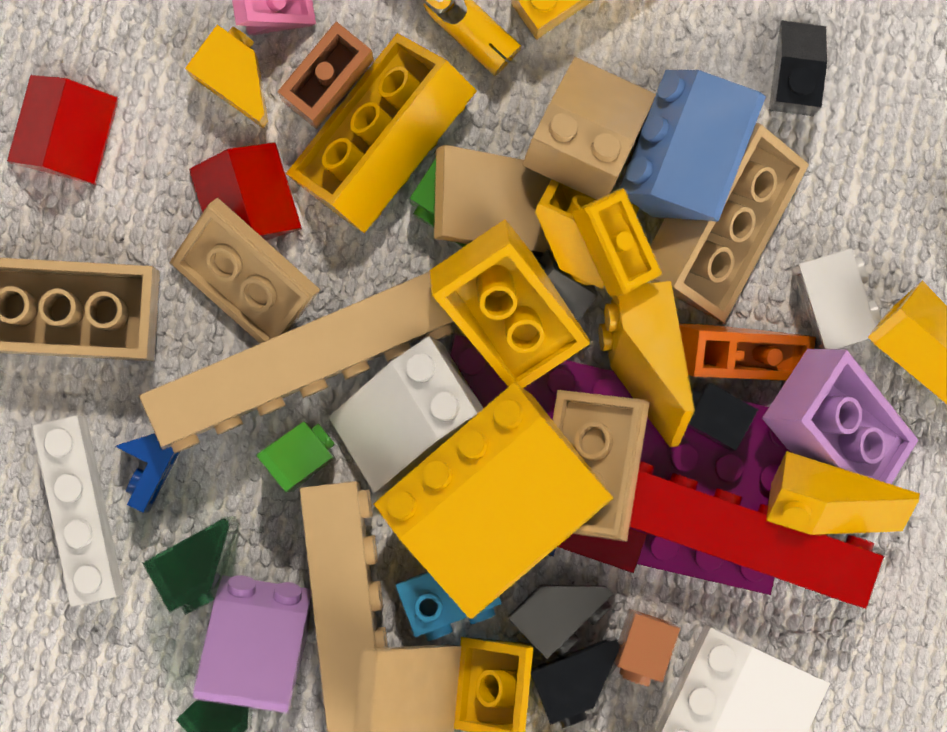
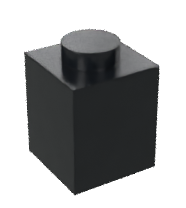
(720, 416)

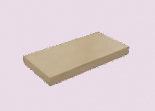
(408, 689)

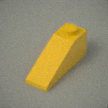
(835, 500)

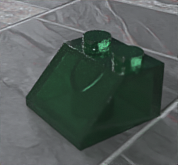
(193, 566)

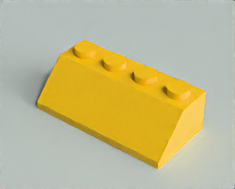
(382, 131)

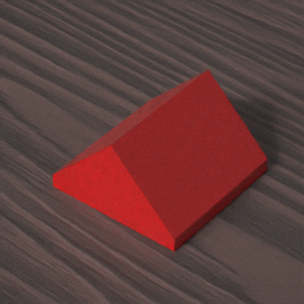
(63, 128)
(252, 186)

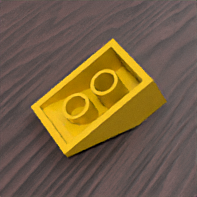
(507, 306)
(649, 355)

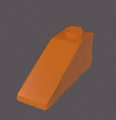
(741, 352)

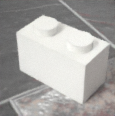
(837, 299)

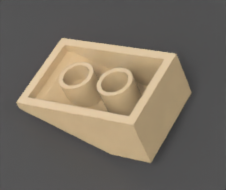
(588, 129)

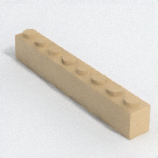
(295, 363)

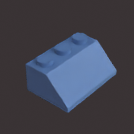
(691, 145)

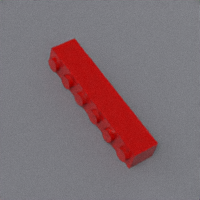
(745, 538)

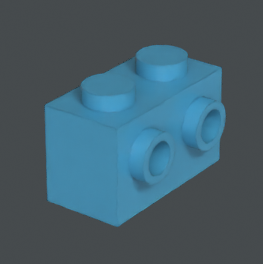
(432, 609)

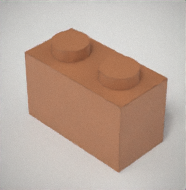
(326, 75)
(645, 647)

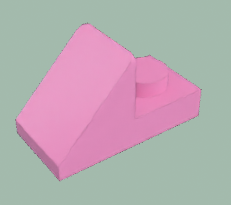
(273, 15)

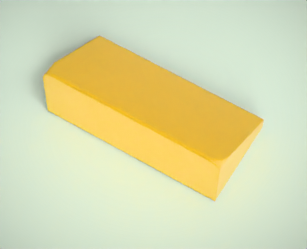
(616, 243)

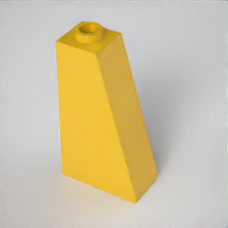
(916, 337)

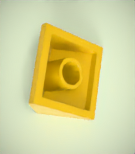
(493, 685)

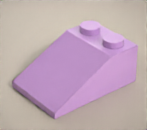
(840, 417)
(254, 643)

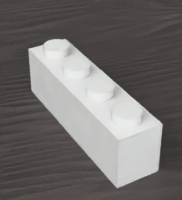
(78, 510)

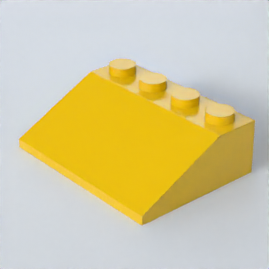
(493, 500)

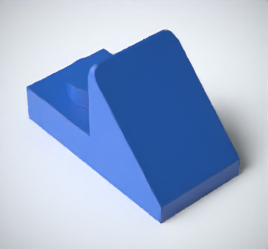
(147, 483)

